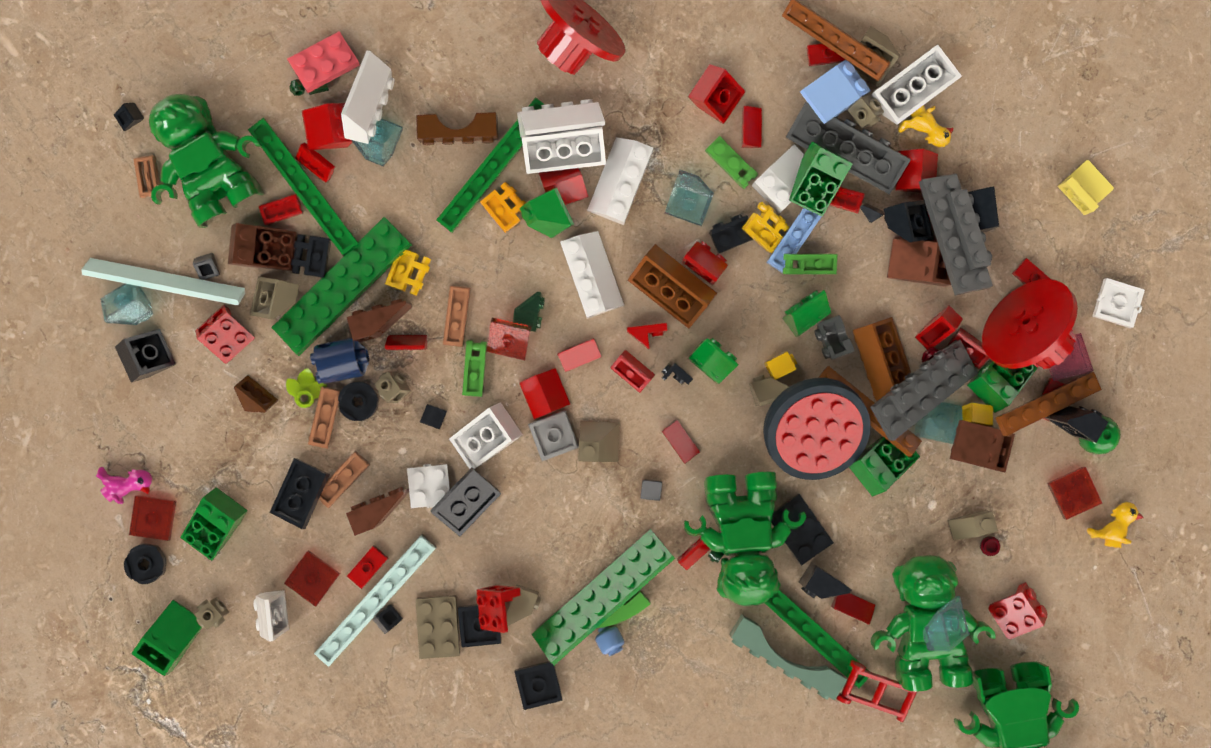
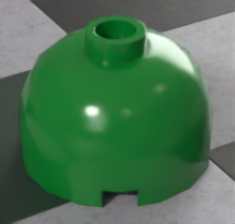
(1108, 440)

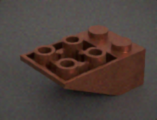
(261, 247)
(917, 263)
(374, 323)
(981, 446)
(369, 516)

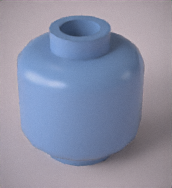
(609, 640)

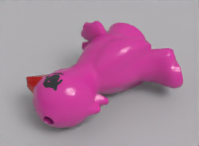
(118, 486)

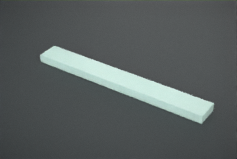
(163, 281)
(375, 600)

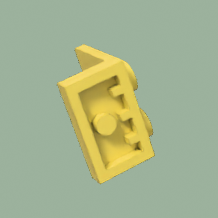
(1086, 187)

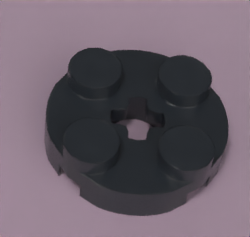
(346, 401)
(140, 574)

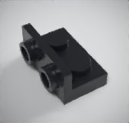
(730, 234)
(680, 375)

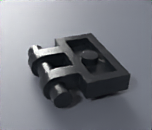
(316, 258)

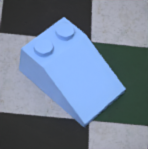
(835, 91)

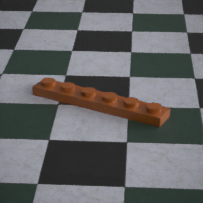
(836, 39)
(1048, 403)
(906, 442)

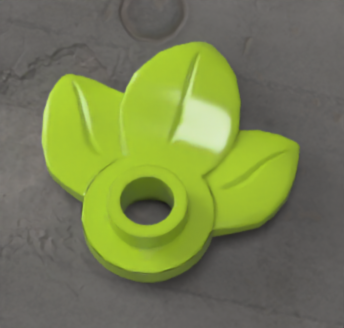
(304, 385)

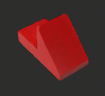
(641, 333)

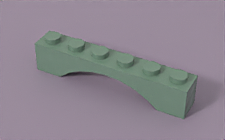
(822, 678)

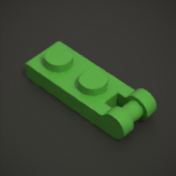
(731, 162)
(810, 263)
(474, 369)

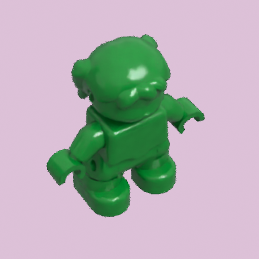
(200, 157)
(746, 533)
(927, 586)
(1017, 715)

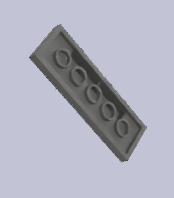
(871, 158)
(958, 233)
(924, 389)

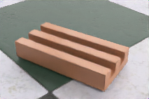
(154, 171)

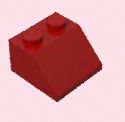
(716, 93)
(325, 127)
(705, 262)

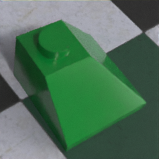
(547, 214)

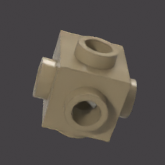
(866, 111)
(392, 387)
(216, 609)

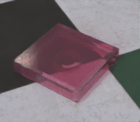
(1073, 364)

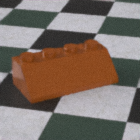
(672, 286)
(882, 355)

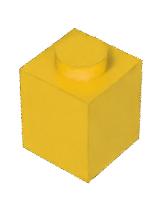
(781, 365)

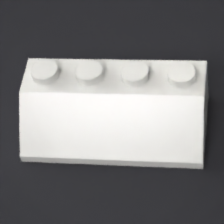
(916, 85)
(366, 99)
(560, 119)
(564, 150)
(620, 179)
(592, 274)

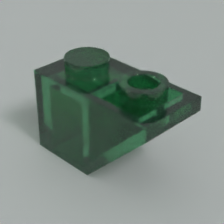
(528, 312)

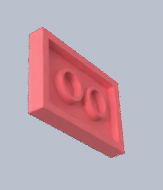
(323, 62)

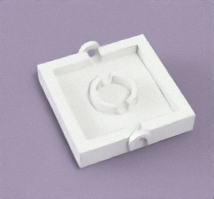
(1118, 303)
(427, 485)

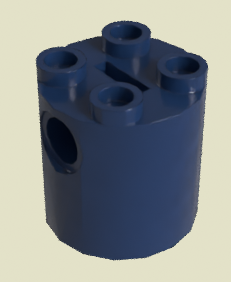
(339, 360)

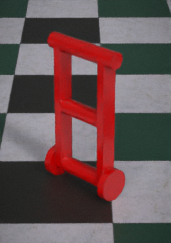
(846, 696)

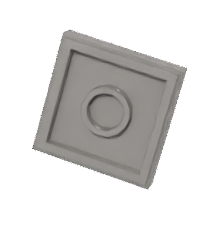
(553, 435)

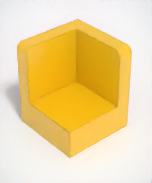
(978, 414)

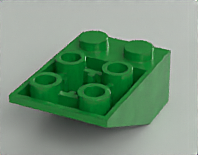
(819, 178)
(808, 313)
(713, 360)
(999, 385)
(881, 466)
(213, 523)
(168, 638)

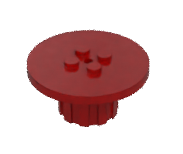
(576, 34)
(1032, 326)

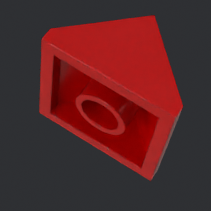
(921, 166)
(567, 181)
(544, 393)

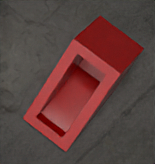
(939, 328)

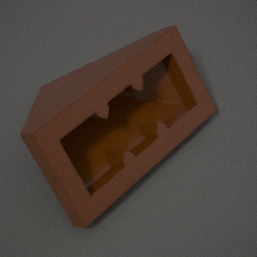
(254, 396)

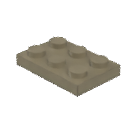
(437, 627)

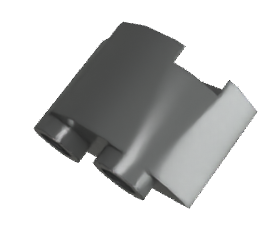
(834, 338)

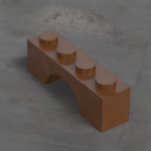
(482, 128)

